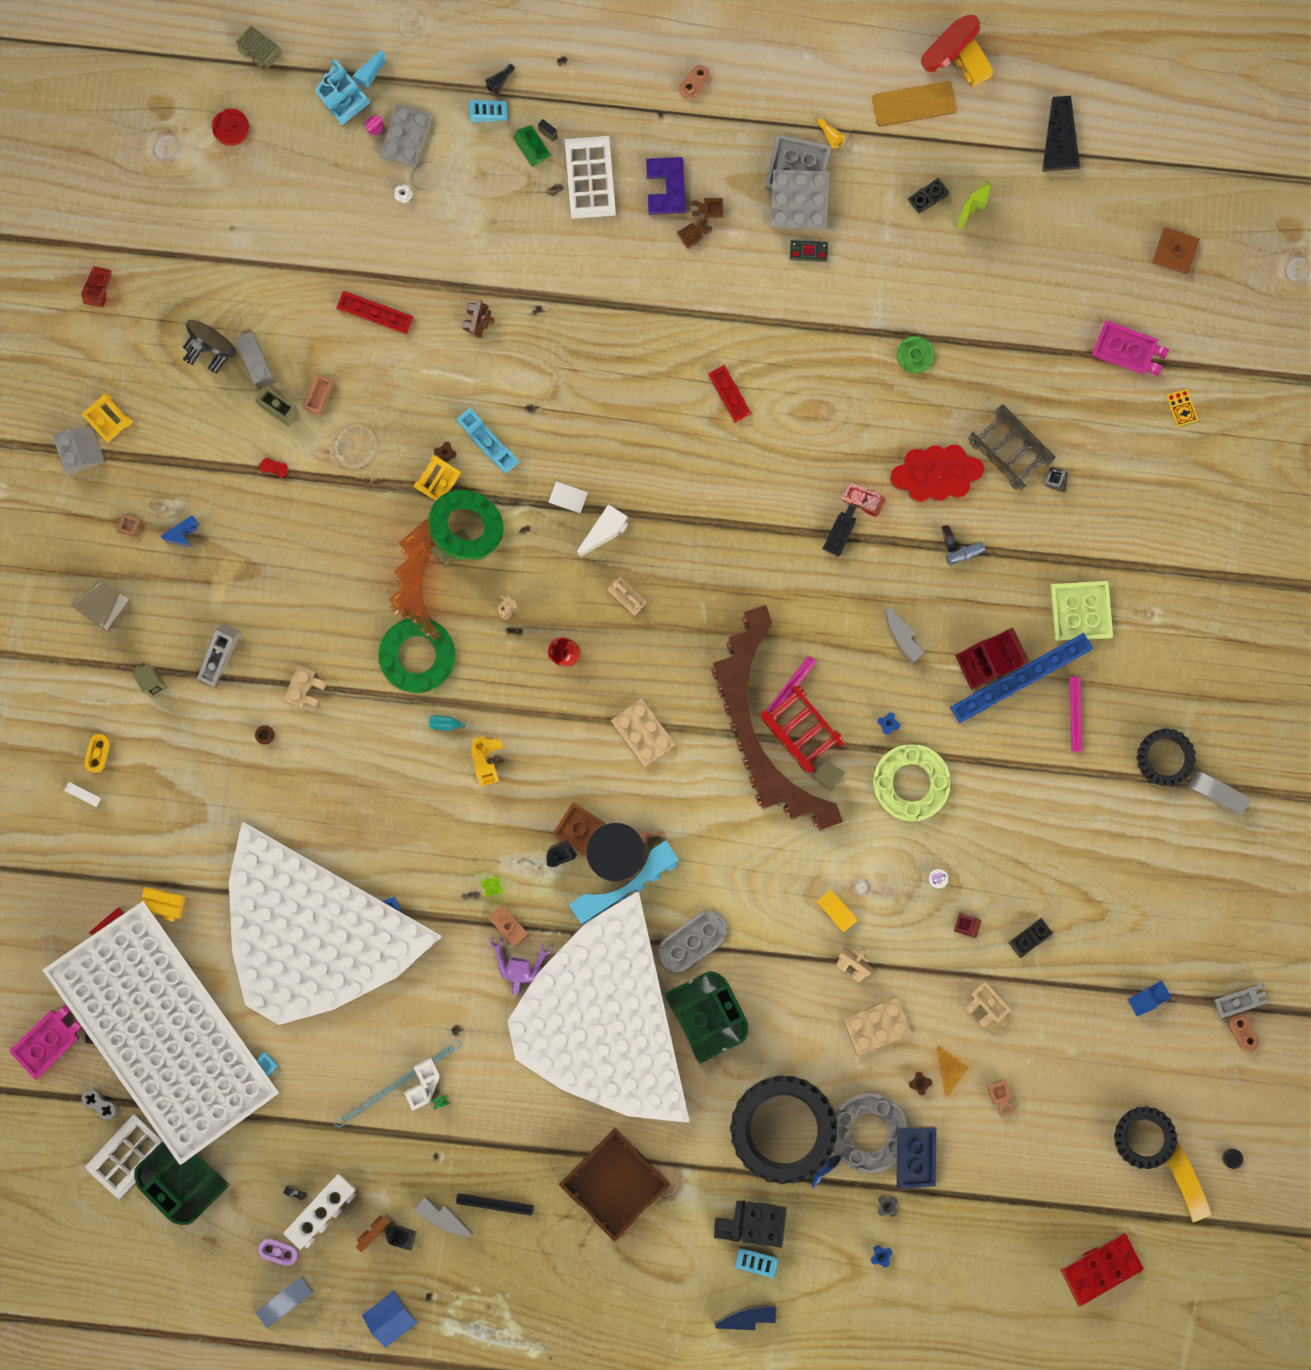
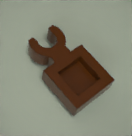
(711, 208)
(692, 235)

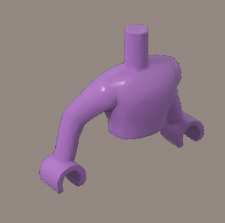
(518, 969)

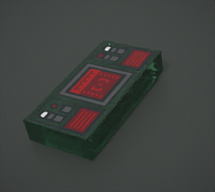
(808, 251)

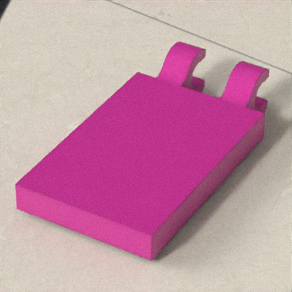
(1128, 349)
(46, 1042)

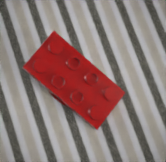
(1101, 1269)

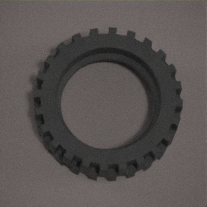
(741, 1129)

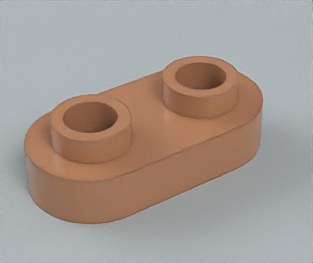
(695, 81)
(1243, 1033)

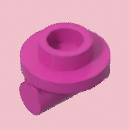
(374, 125)

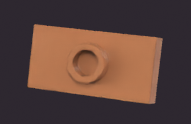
(318, 395)
(508, 926)

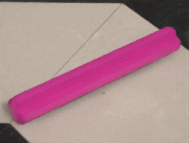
(796, 679)
(1075, 714)

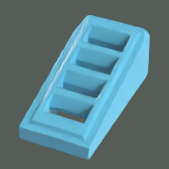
(368, 71)
(474, 104)
(771, 1273)

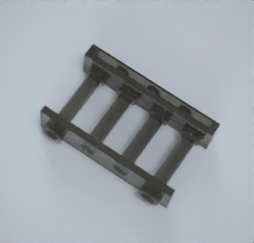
(1017, 429)

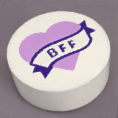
(938, 879)

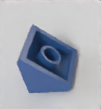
(389, 1319)

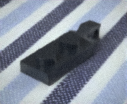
(840, 532)

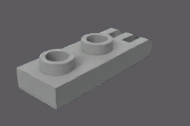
(1240, 1001)

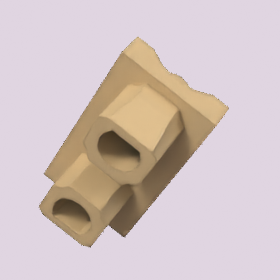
(859, 962)

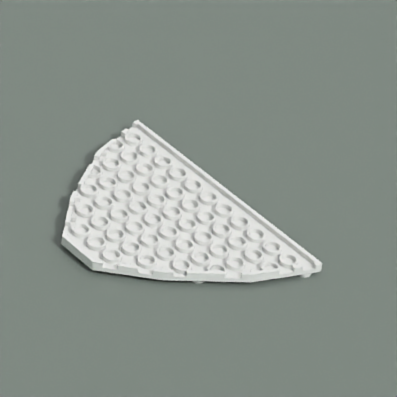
(308, 935)
(601, 1021)

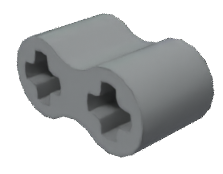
(100, 1104)

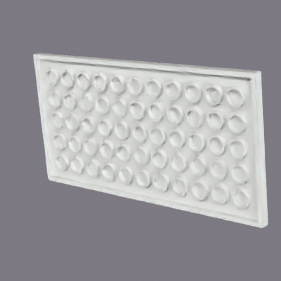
(160, 1032)

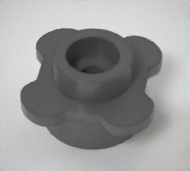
(892, 1206)

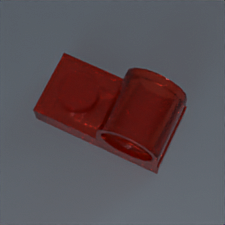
(95, 287)
(868, 500)

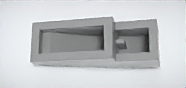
(902, 635)
(1219, 793)
(443, 1218)

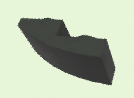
(928, 196)
(1030, 938)

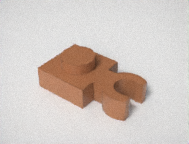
(1000, 1094)

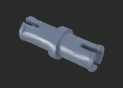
(965, 553)

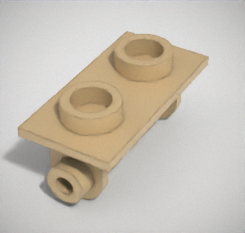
(626, 596)
(507, 608)

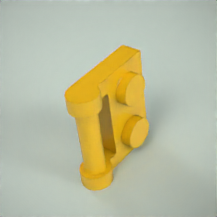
(102, 422)
(443, 481)

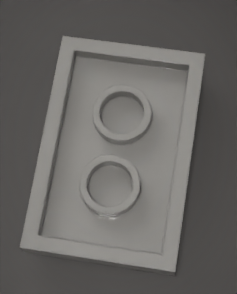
(406, 136)

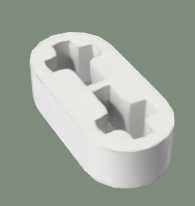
(82, 794)

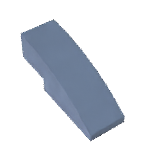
(284, 1301)

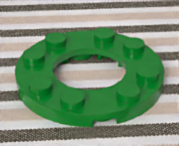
(453, 545)
(416, 682)

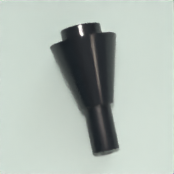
(496, 81)

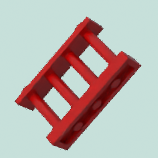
(782, 732)

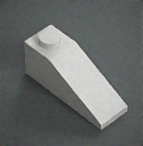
(605, 529)

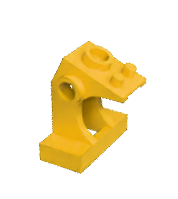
(480, 750)

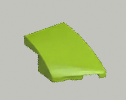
(977, 199)

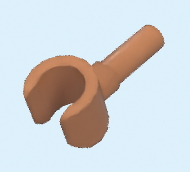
(645, 836)

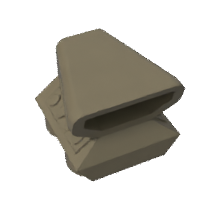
(101, 604)

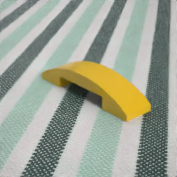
(1188, 1185)

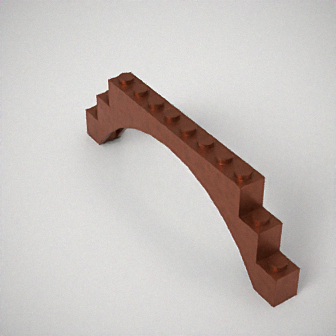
(769, 782)

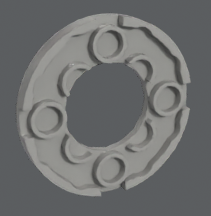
(846, 1114)

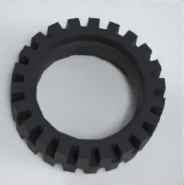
(1179, 738)

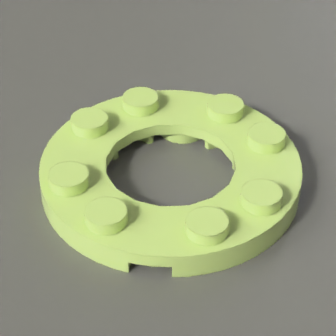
(938, 776)

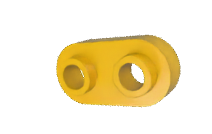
(95, 753)

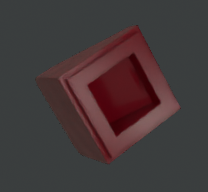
(967, 925)

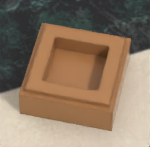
(129, 525)

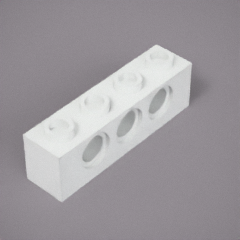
(296, 1232)

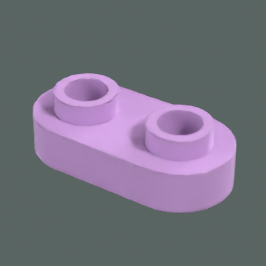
(278, 1252)

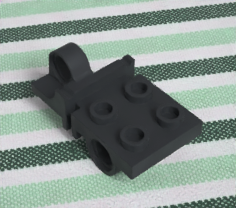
(755, 1223)

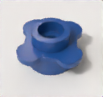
(888, 728)
(876, 1256)

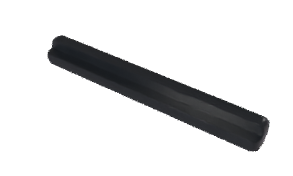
(495, 1204)

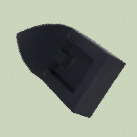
(560, 853)
(400, 1237)

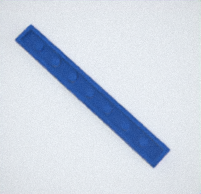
(1021, 678)

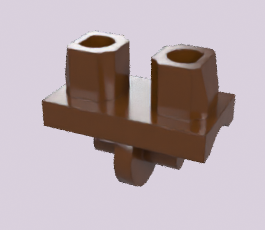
(480, 318)

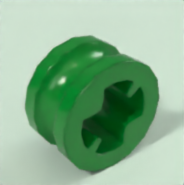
(440, 1102)

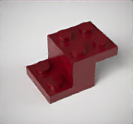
(992, 658)

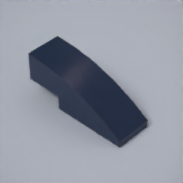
(747, 1317)

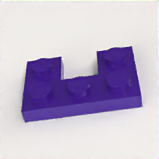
(673, 171)

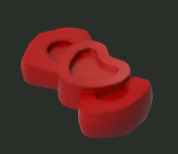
(278, 468)

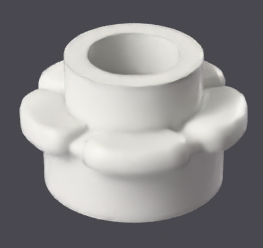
(403, 198)

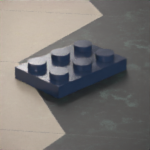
(916, 1157)

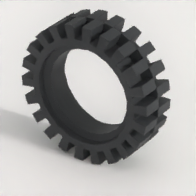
(1162, 1121)

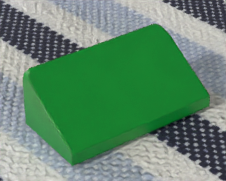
(531, 145)

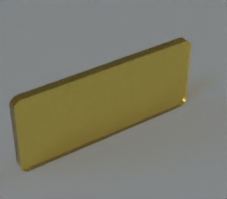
(914, 103)

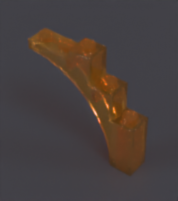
(409, 599)

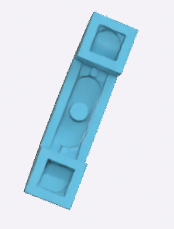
(487, 441)

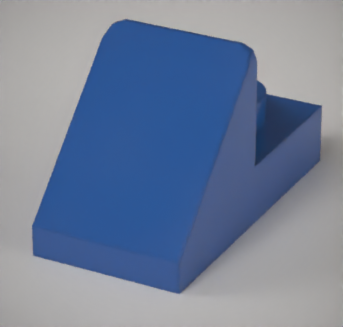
(176, 534)
(1149, 998)

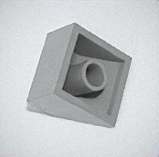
(78, 449)

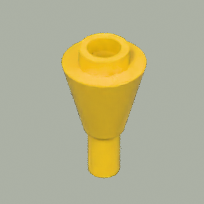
(834, 137)

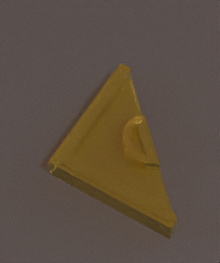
(950, 1069)

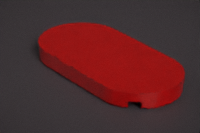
(951, 43)

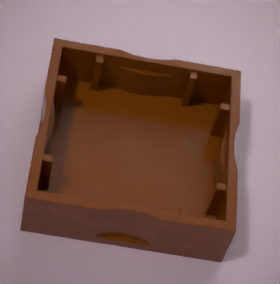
(614, 1184)

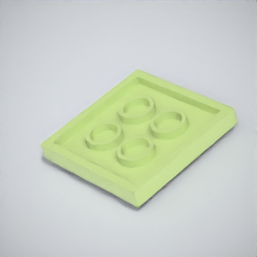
(1081, 609)

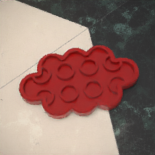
(937, 473)

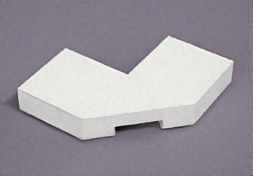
(423, 1092)

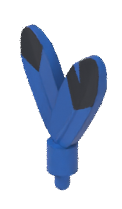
(832, 1163)

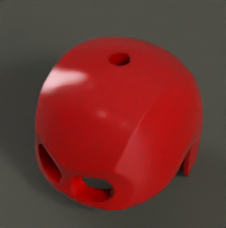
(564, 651)

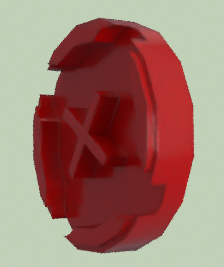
(230, 127)

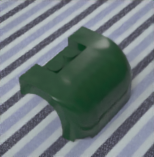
(708, 1015)
(176, 1189)

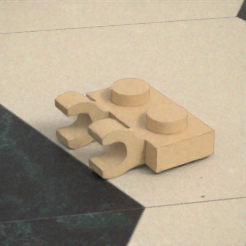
(300, 687)
(989, 1002)

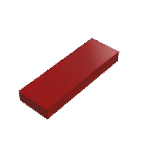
(729, 394)

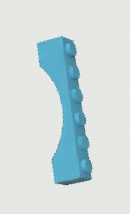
(659, 859)

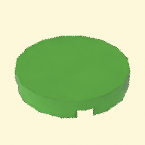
(915, 354)

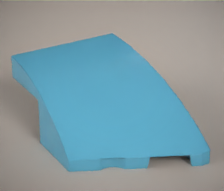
(341, 94)

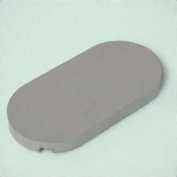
(692, 941)

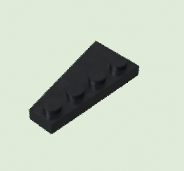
(1061, 140)

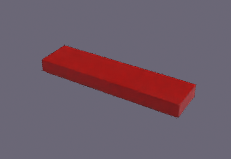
(374, 312)

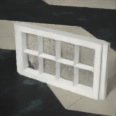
(590, 177)

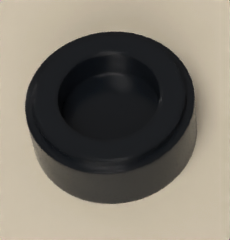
(1232, 1158)

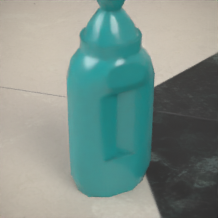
(444, 723)

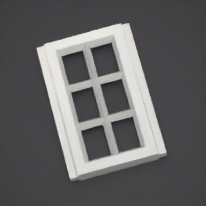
(106, 1152)

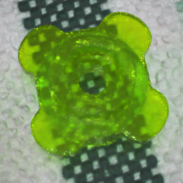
(487, 883)

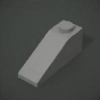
(254, 360)
(218, 654)

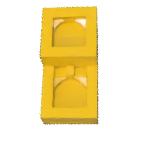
(837, 911)

